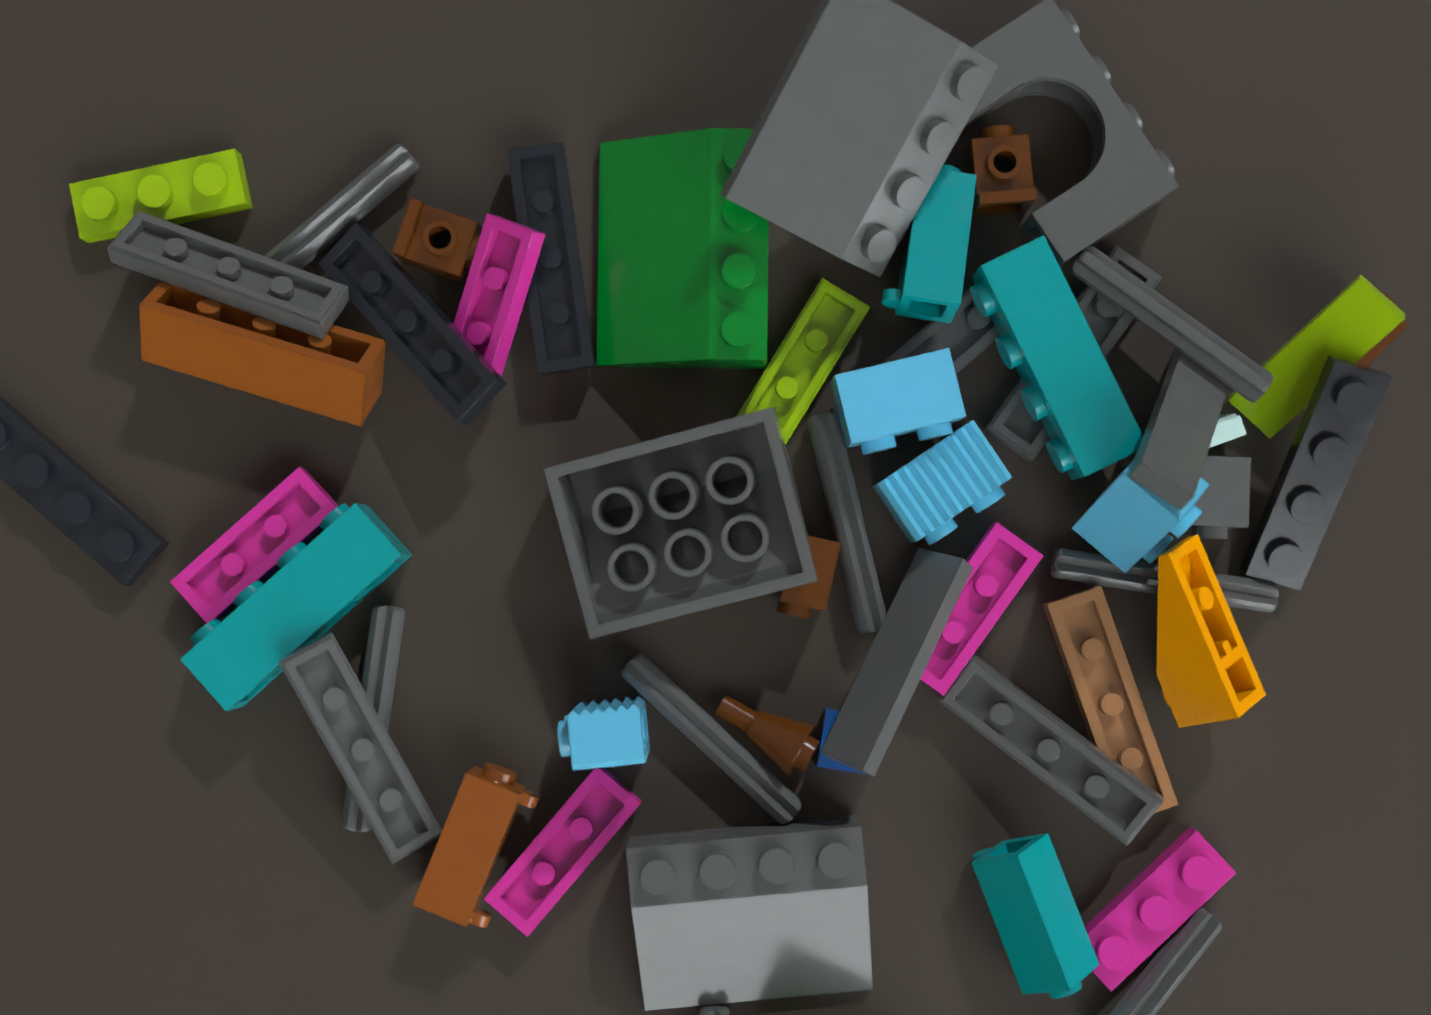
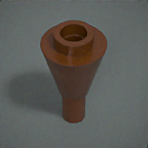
(782, 739)

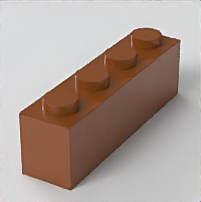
(261, 357)

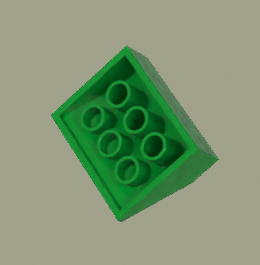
(677, 257)

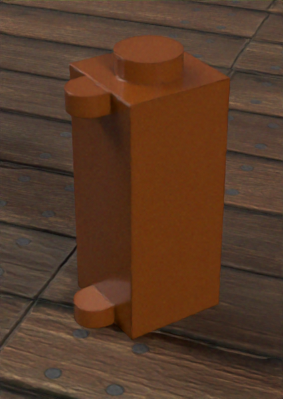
(472, 844)

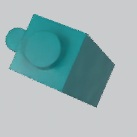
(936, 251)
(1035, 915)

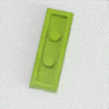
(1342, 329)
(807, 355)

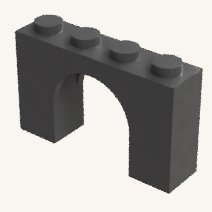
(1125, 175)

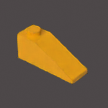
(1199, 647)

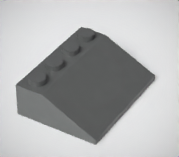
(859, 128)
(682, 523)
(750, 912)

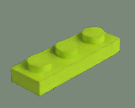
(170, 191)

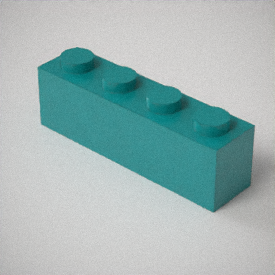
(1056, 359)
(295, 605)

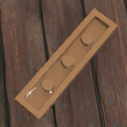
(1107, 687)

